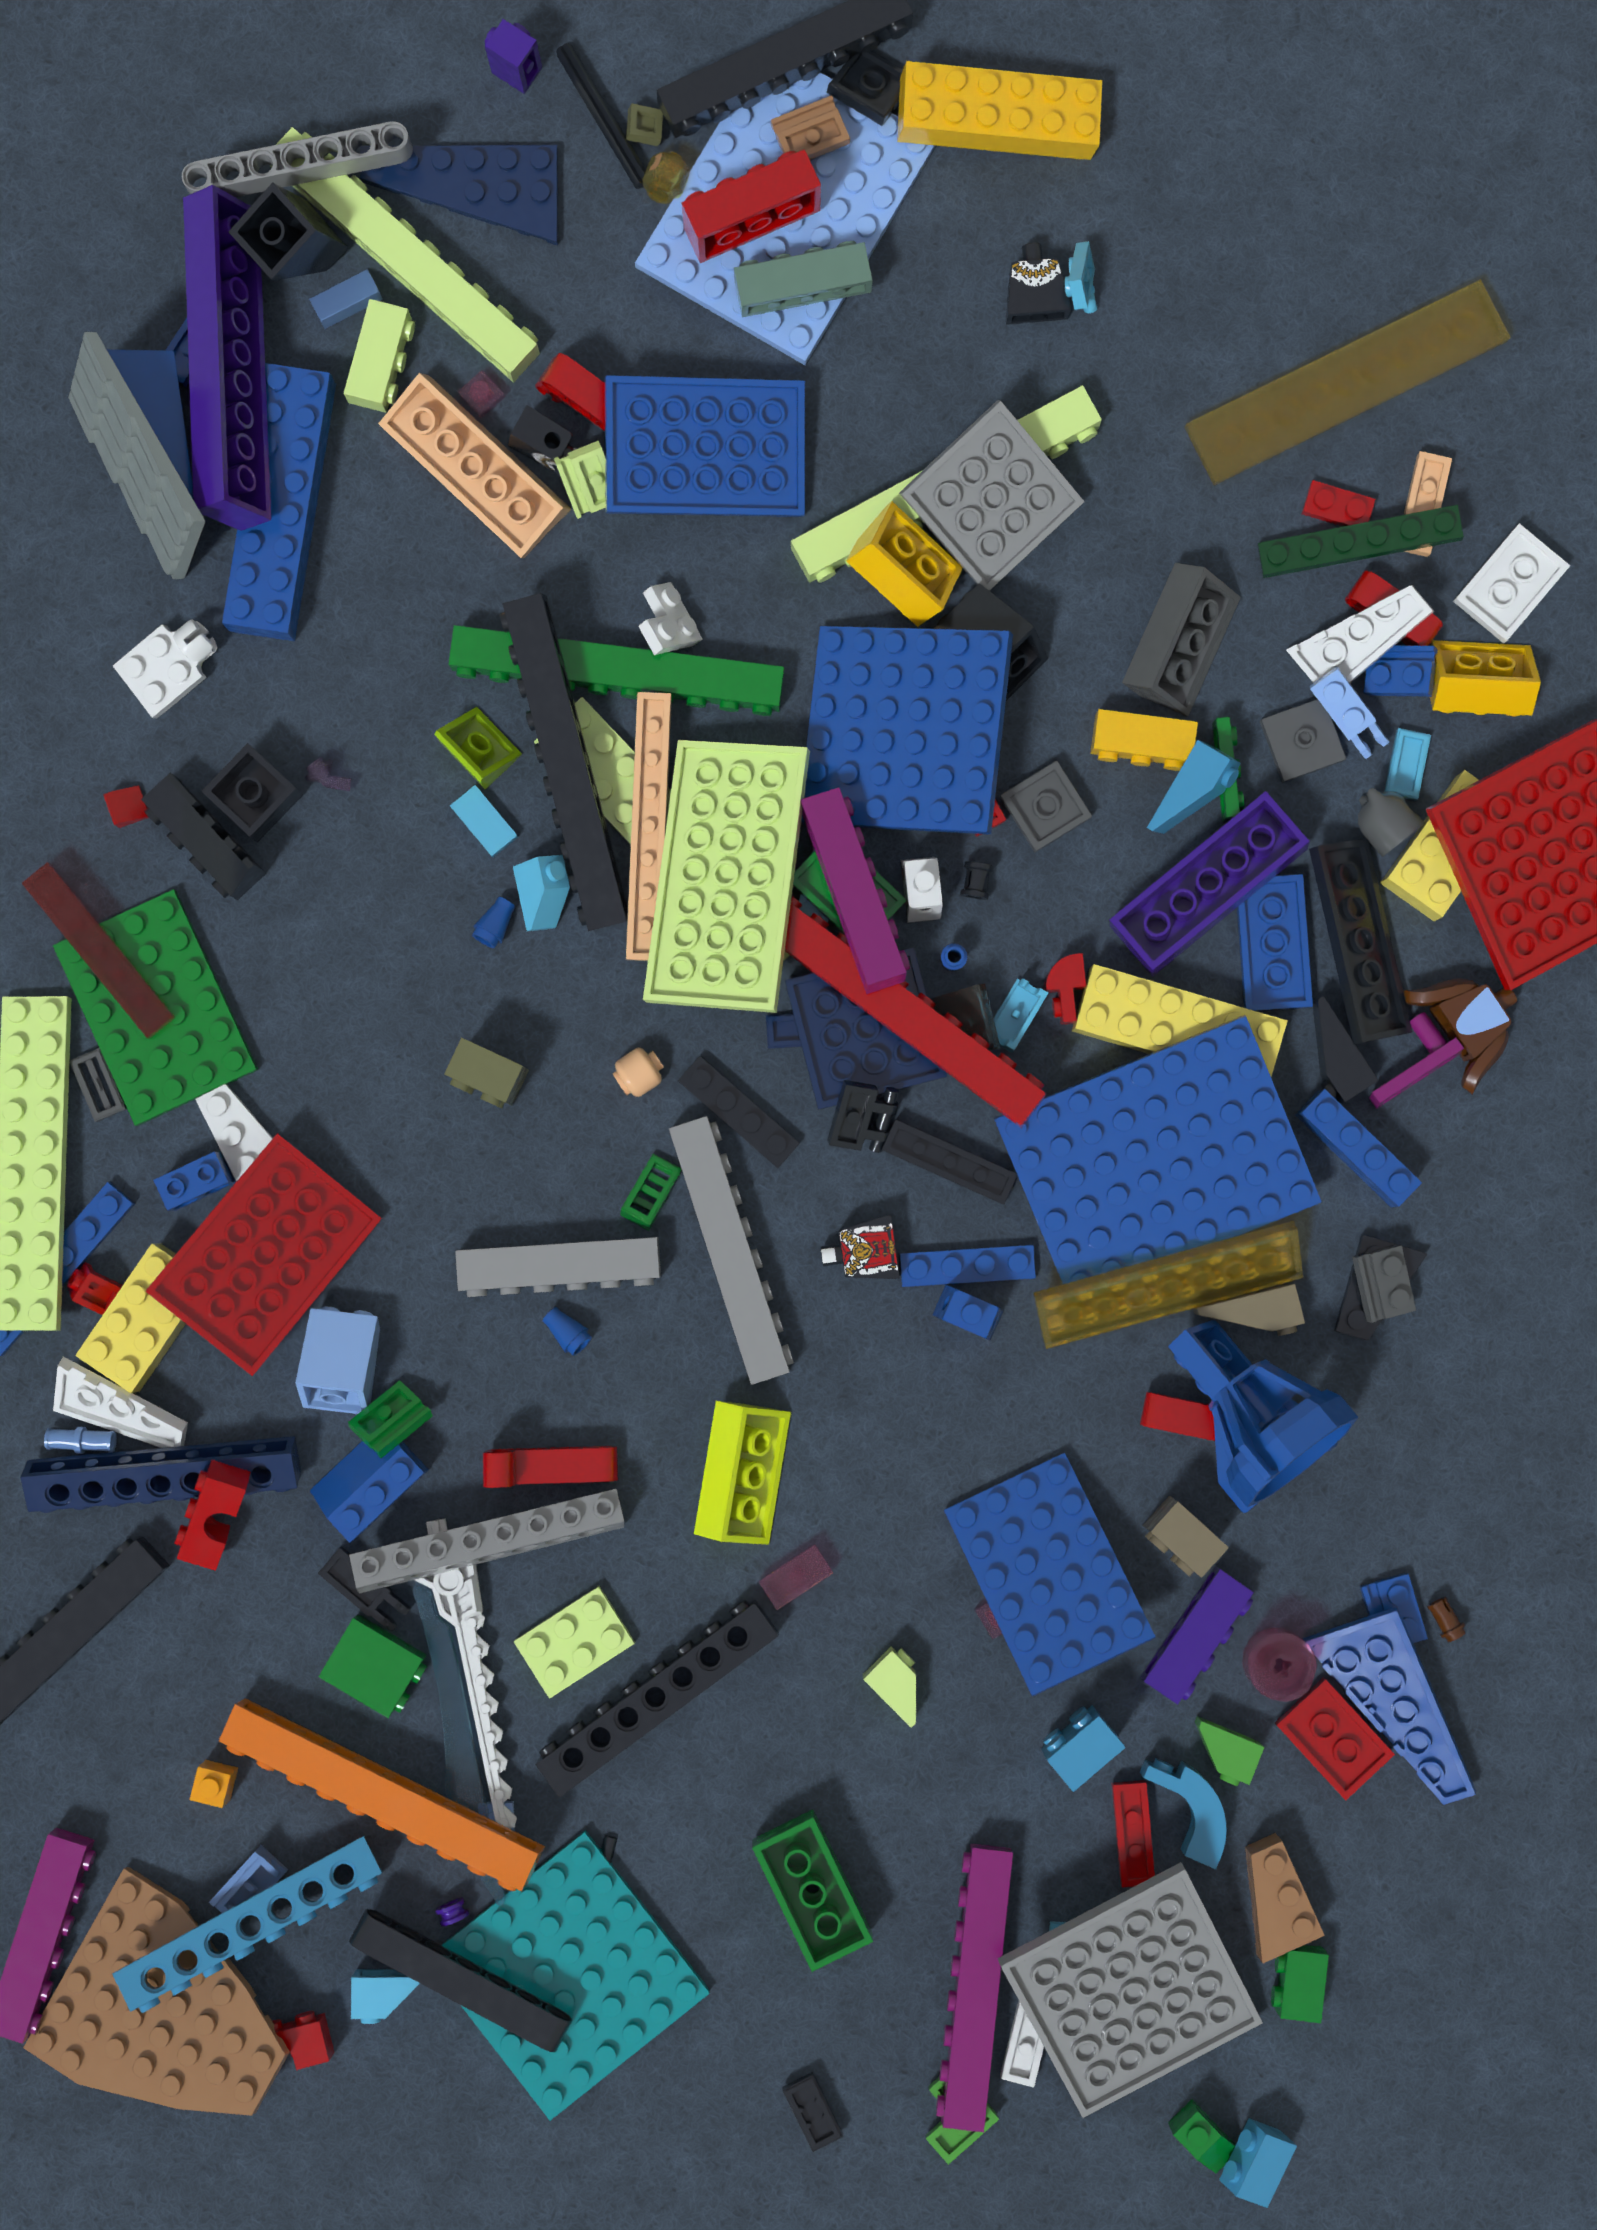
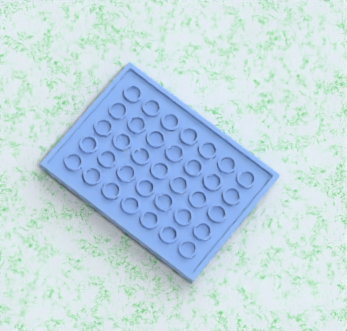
(859, 199)

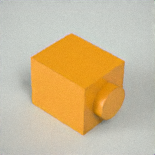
(213, 1783)

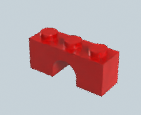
(220, 1491)
(306, 2039)

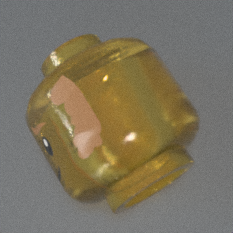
(665, 177)

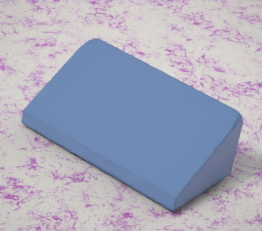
(345, 299)

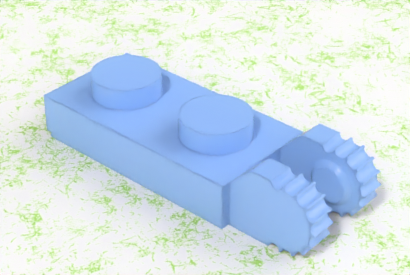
(1347, 709)

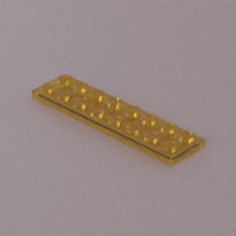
(1169, 1284)

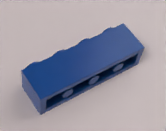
(1358, 1148)

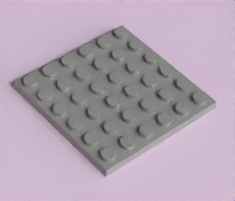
(1130, 1990)

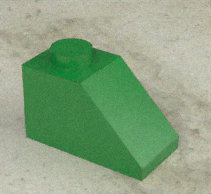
(1201, 2137)

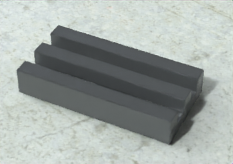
(109, 1110)

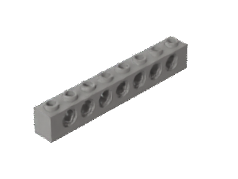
(486, 1541)

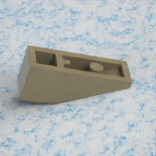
(1267, 1310)

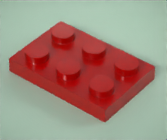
(1334, 1738)

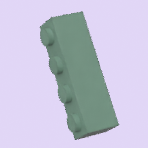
(803, 278)

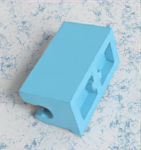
(1017, 1013)

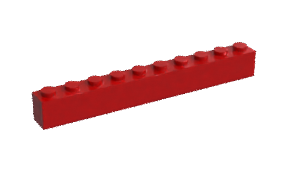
(915, 1020)

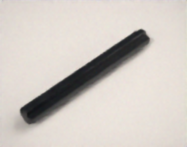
(602, 114)

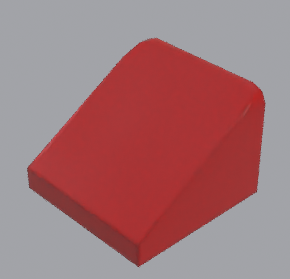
(126, 806)

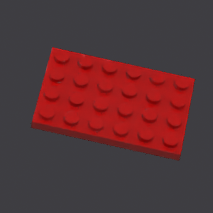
(263, 1254)

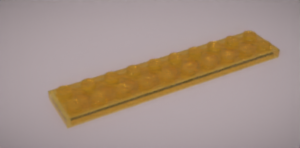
(1347, 382)

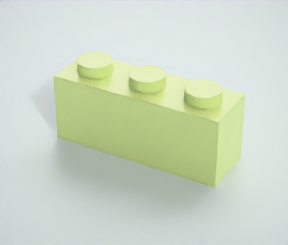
(379, 356)

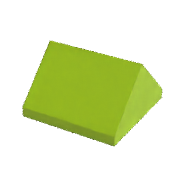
(478, 746)

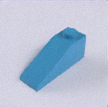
(1199, 781)

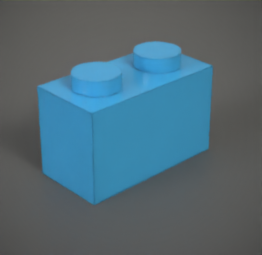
(1258, 2163)

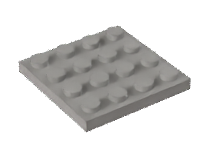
(991, 496)

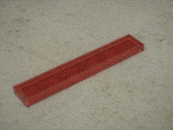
(98, 950)

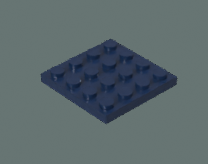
(850, 1044)

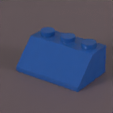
(366, 1486)

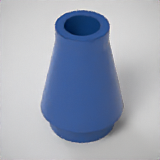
(493, 924)
(568, 1332)

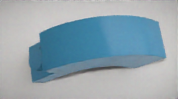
(1208, 1822)

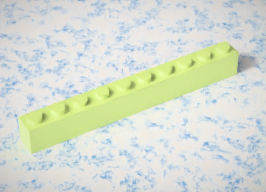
(420, 268)
(829, 544)

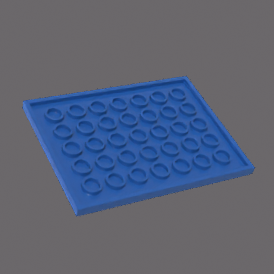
(1160, 1155)

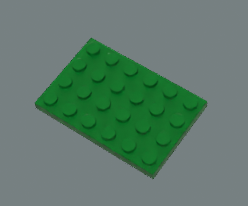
(190, 1053)

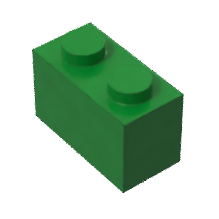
(1301, 1984)

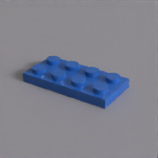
(1275, 946)

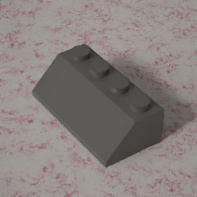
(1181, 638)

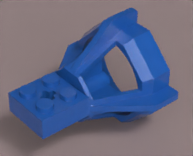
(1247, 1401)

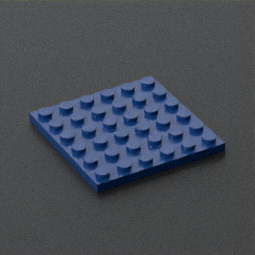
(910, 725)

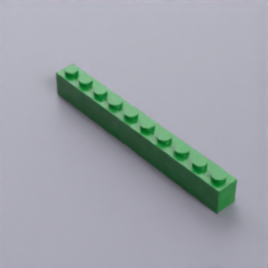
(629, 671)

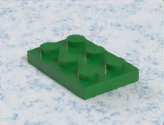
(813, 886)

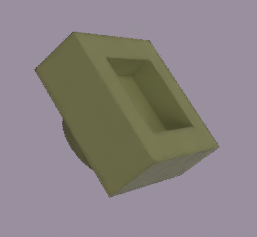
(644, 124)

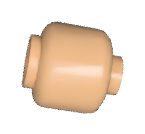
(638, 1072)

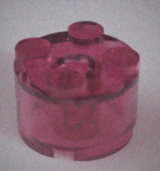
(1298, 1664)

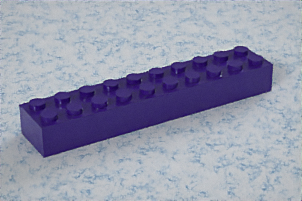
(225, 364)

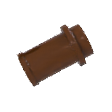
(1446, 1619)

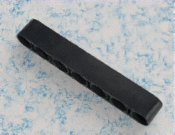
(460, 1980)

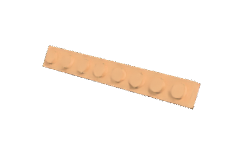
(648, 817)

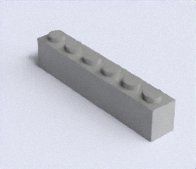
(558, 1264)

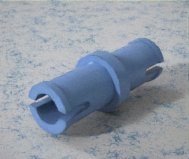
(80, 1440)

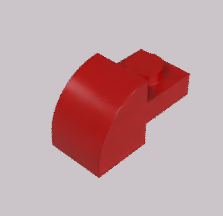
(1063, 978)

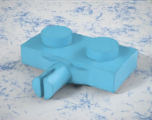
(1080, 281)

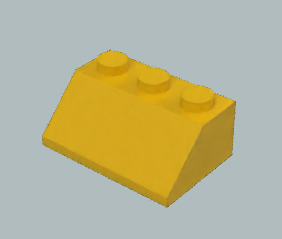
(905, 565)
(1484, 678)

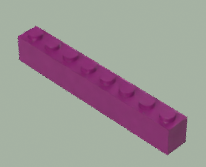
(976, 1987)

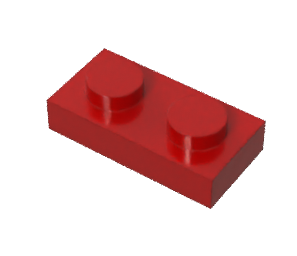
(1337, 505)

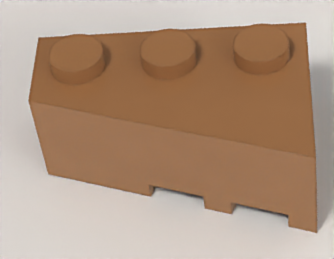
(1279, 1903)

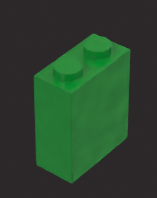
(374, 1666)

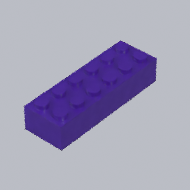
(1209, 883)

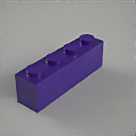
(1197, 1635)

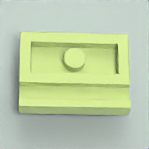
(584, 478)

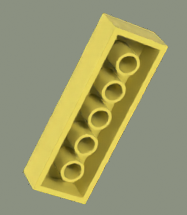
(1155, 1015)

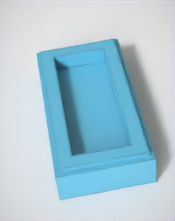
(1407, 763)
(484, 821)

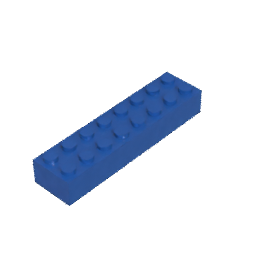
(274, 555)

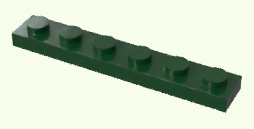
(1360, 541)

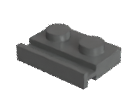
(1384, 1283)

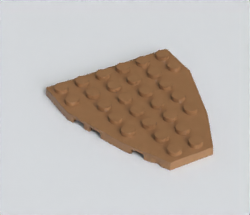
(187, 2053)

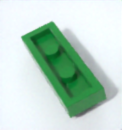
(1224, 739)

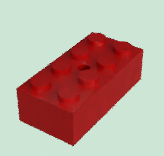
(751, 205)

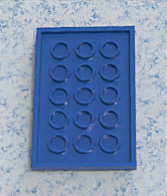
(704, 446)
(1049, 1574)

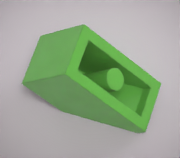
(1230, 1751)

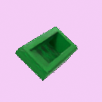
(637, 1217)

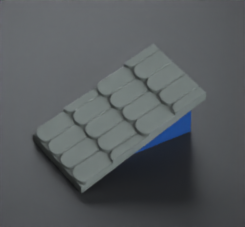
(136, 420)

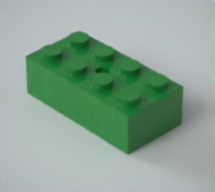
(823, 1921)

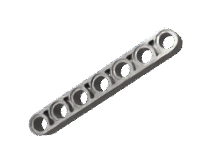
(311, 150)

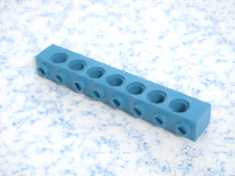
(133, 1977)

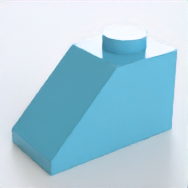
(542, 890)
(378, 1993)

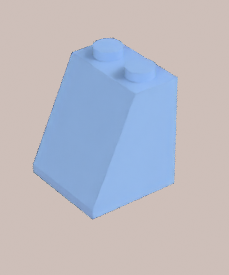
(338, 1360)

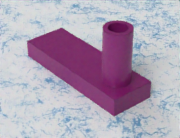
(1440, 1054)

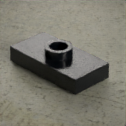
(812, 2111)

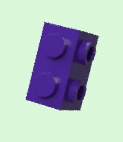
(513, 55)

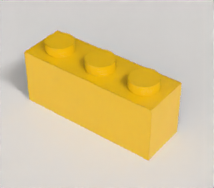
(1142, 739)

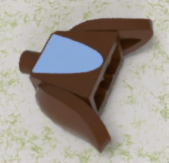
(1473, 1017)

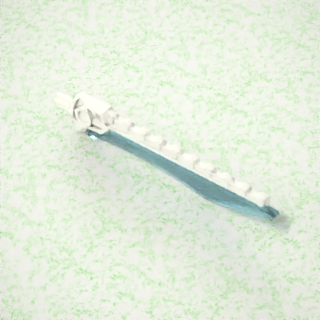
(461, 1604)

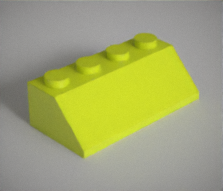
(742, 1473)

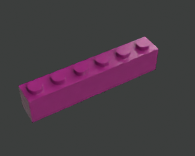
(853, 890)
(41, 1931)

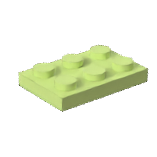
(574, 1642)

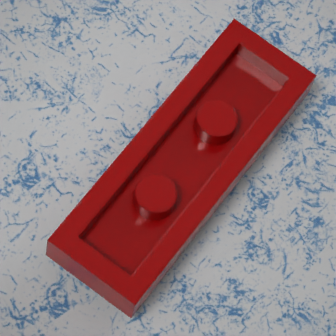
(1133, 1832)

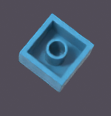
(1081, 1747)

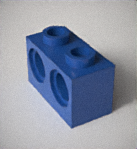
(194, 1181)

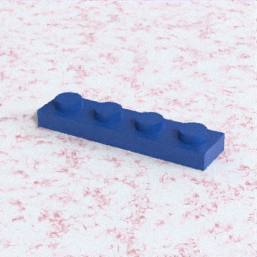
(967, 1265)

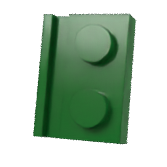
(390, 1419)

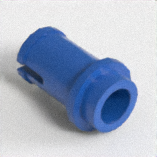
(953, 949)

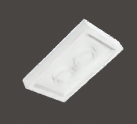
(1511, 583)

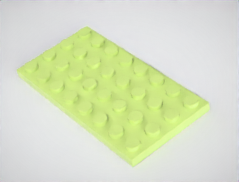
(726, 876)

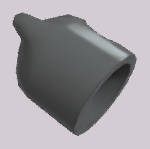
(1386, 819)

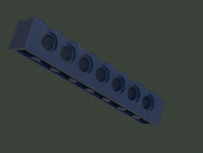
(43, 1475)

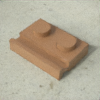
(813, 128)

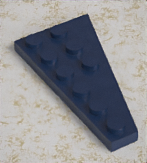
(484, 182)

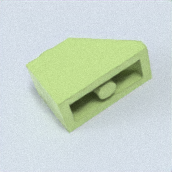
(895, 1682)

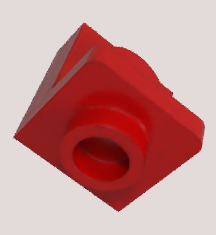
(92, 1289)

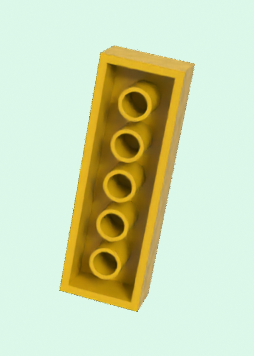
(999, 110)

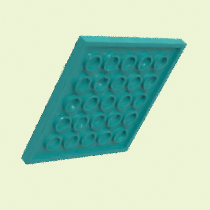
(593, 1953)

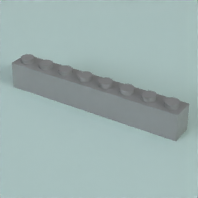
(730, 1251)

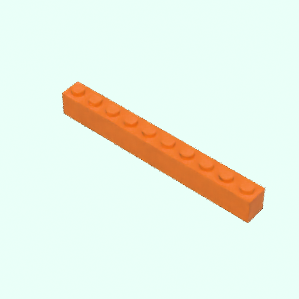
(381, 1795)

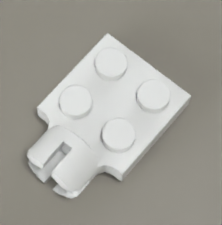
(166, 665)

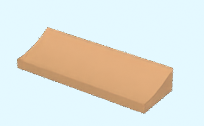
(473, 465)

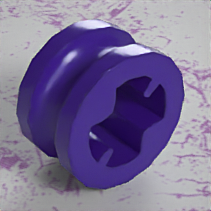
(452, 1911)

